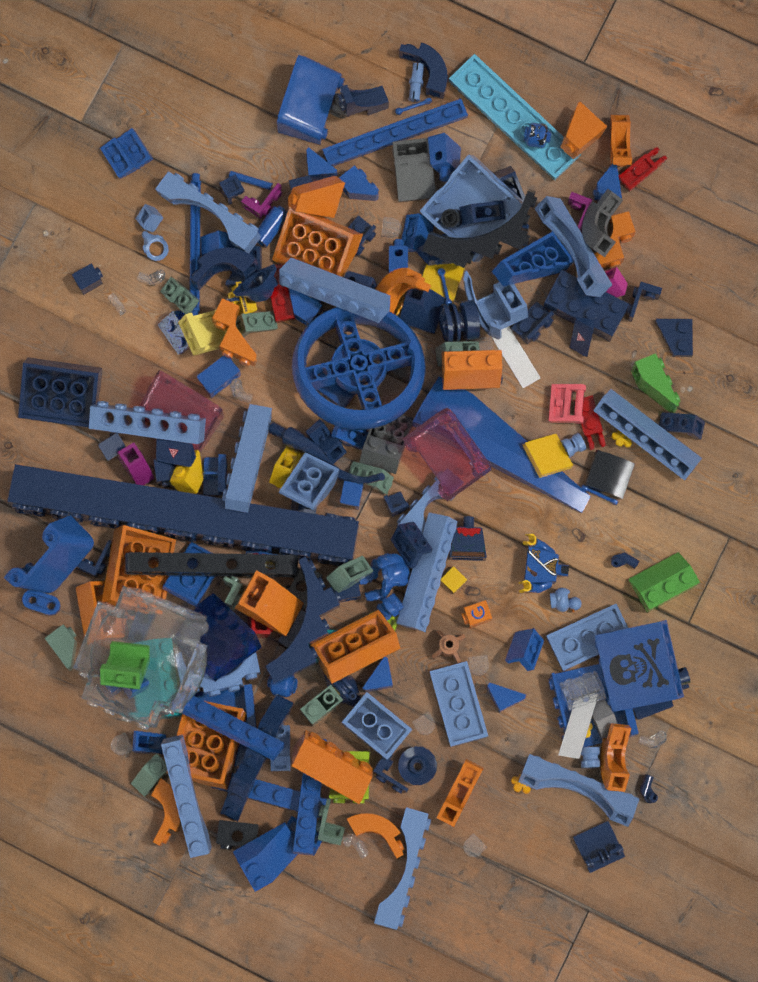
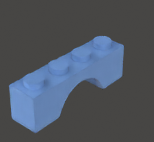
(417, 508)

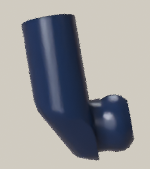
(623, 559)
(646, 790)

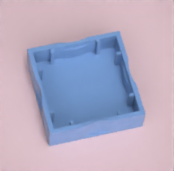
(470, 185)

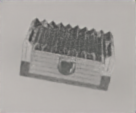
(582, 690)

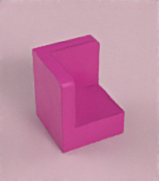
(618, 282)

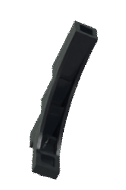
(459, 249)

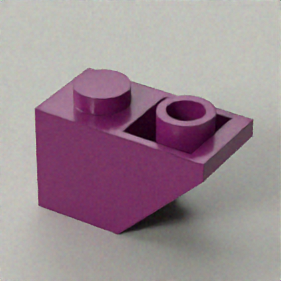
(135, 465)

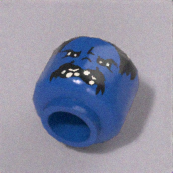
(537, 135)

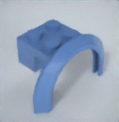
(499, 308)

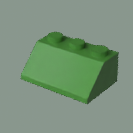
(664, 582)

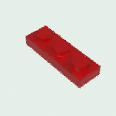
(281, 301)

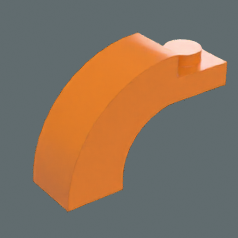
(620, 140)
(613, 758)
(460, 792)
(164, 793)
(377, 824)

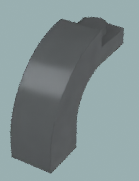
(596, 221)

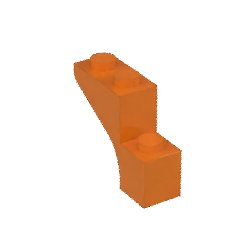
(621, 230)
(233, 342)

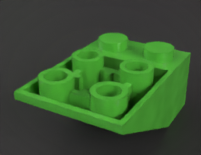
(655, 383)

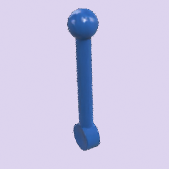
(398, 111)
(441, 272)
(611, 500)

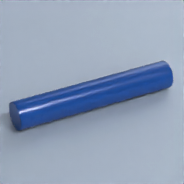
(253, 181)

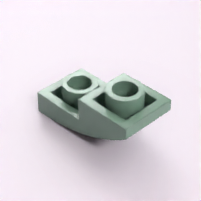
(179, 295)

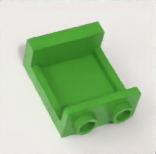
(125, 665)

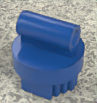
(390, 606)

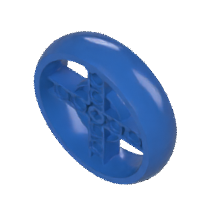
(372, 413)

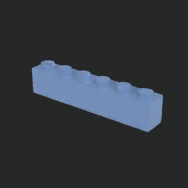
(334, 290)
(647, 434)
(248, 458)
(426, 576)

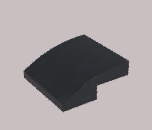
(609, 474)

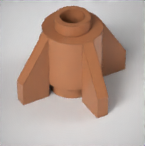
(443, 649)

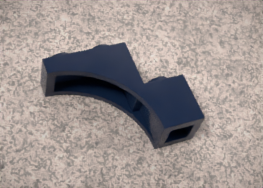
(356, 101)

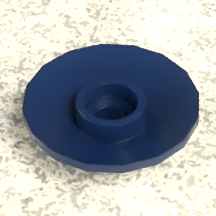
(417, 755)

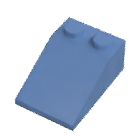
(310, 481)
(376, 726)

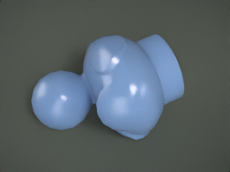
(560, 600)

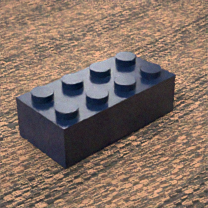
(570, 301)

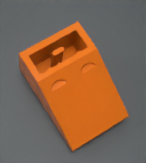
(269, 603)

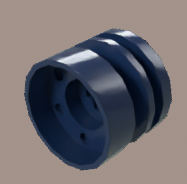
(459, 321)

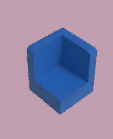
(351, 494)

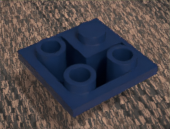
(422, 309)

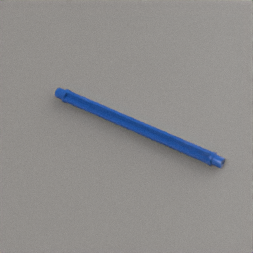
(195, 241)

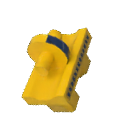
(245, 307)

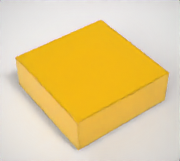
(453, 580)

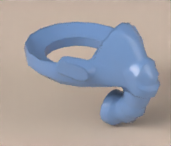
(148, 240)

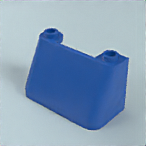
(308, 100)
(67, 548)

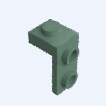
(365, 470)
(327, 831)

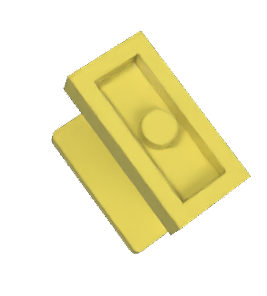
(201, 332)

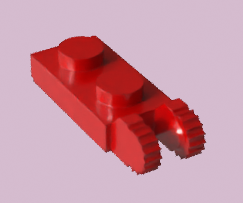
(641, 170)
(591, 423)

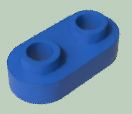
(41, 603)

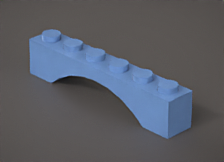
(178, 192)
(589, 271)
(543, 774)
(180, 776)
(412, 827)

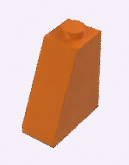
(581, 131)
(317, 197)

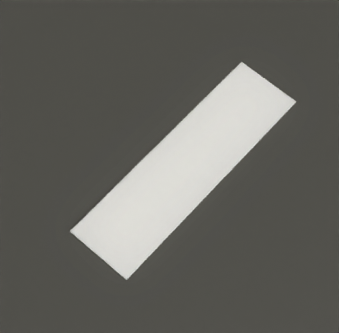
(516, 358)
(576, 731)

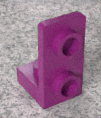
(579, 203)
(253, 205)

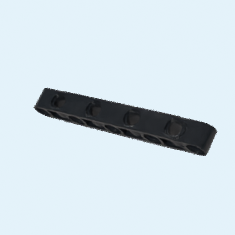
(210, 564)

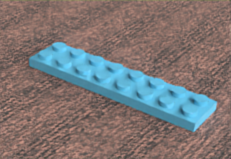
(509, 113)

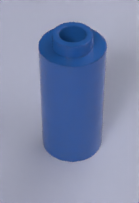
(271, 225)

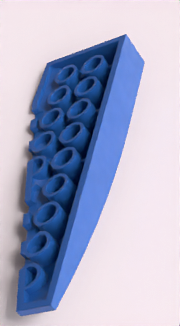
(499, 443)

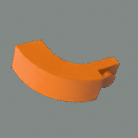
(399, 282)

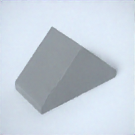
(603, 717)

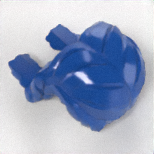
(394, 573)

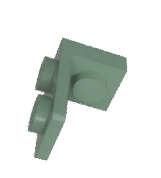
(256, 322)

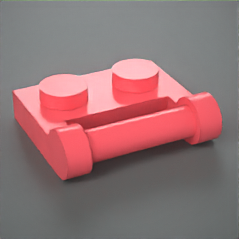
(561, 402)

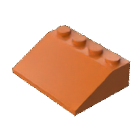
(317, 242)
(127, 540)
(210, 752)

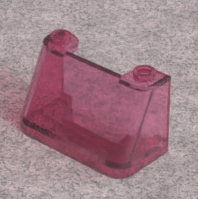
(172, 395)
(448, 453)

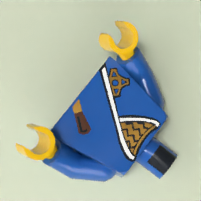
(541, 566)

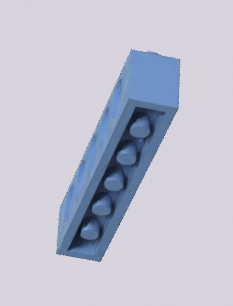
(100, 421)

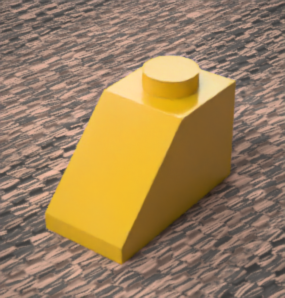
(285, 466)

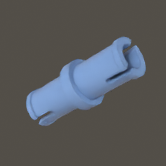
(416, 82)

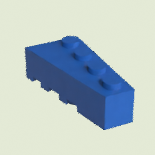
(537, 260)

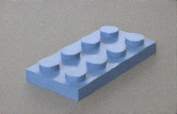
(577, 641)
(458, 704)

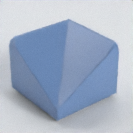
(149, 218)

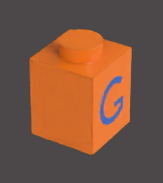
(476, 614)

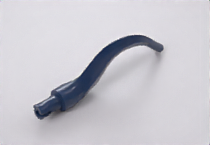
(298, 440)

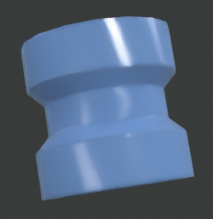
(573, 444)
(590, 757)

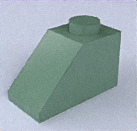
(349, 574)
(64, 645)
(150, 775)

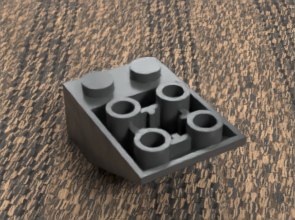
(413, 170)
(386, 444)

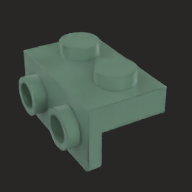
(235, 592)

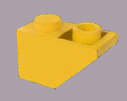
(188, 478)

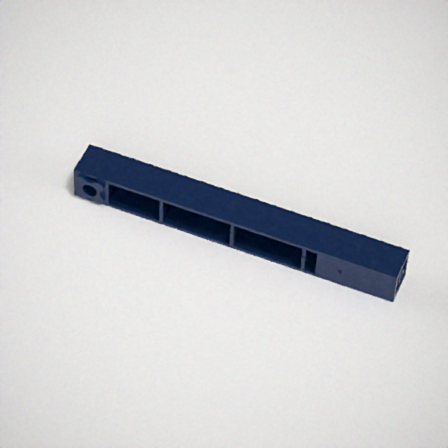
(183, 515)

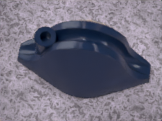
(258, 285)
(347, 689)

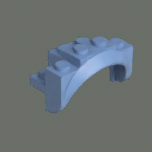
(233, 679)

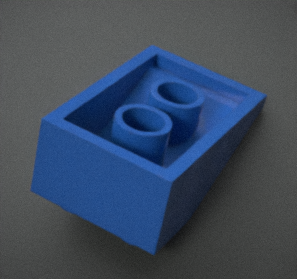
(266, 856)

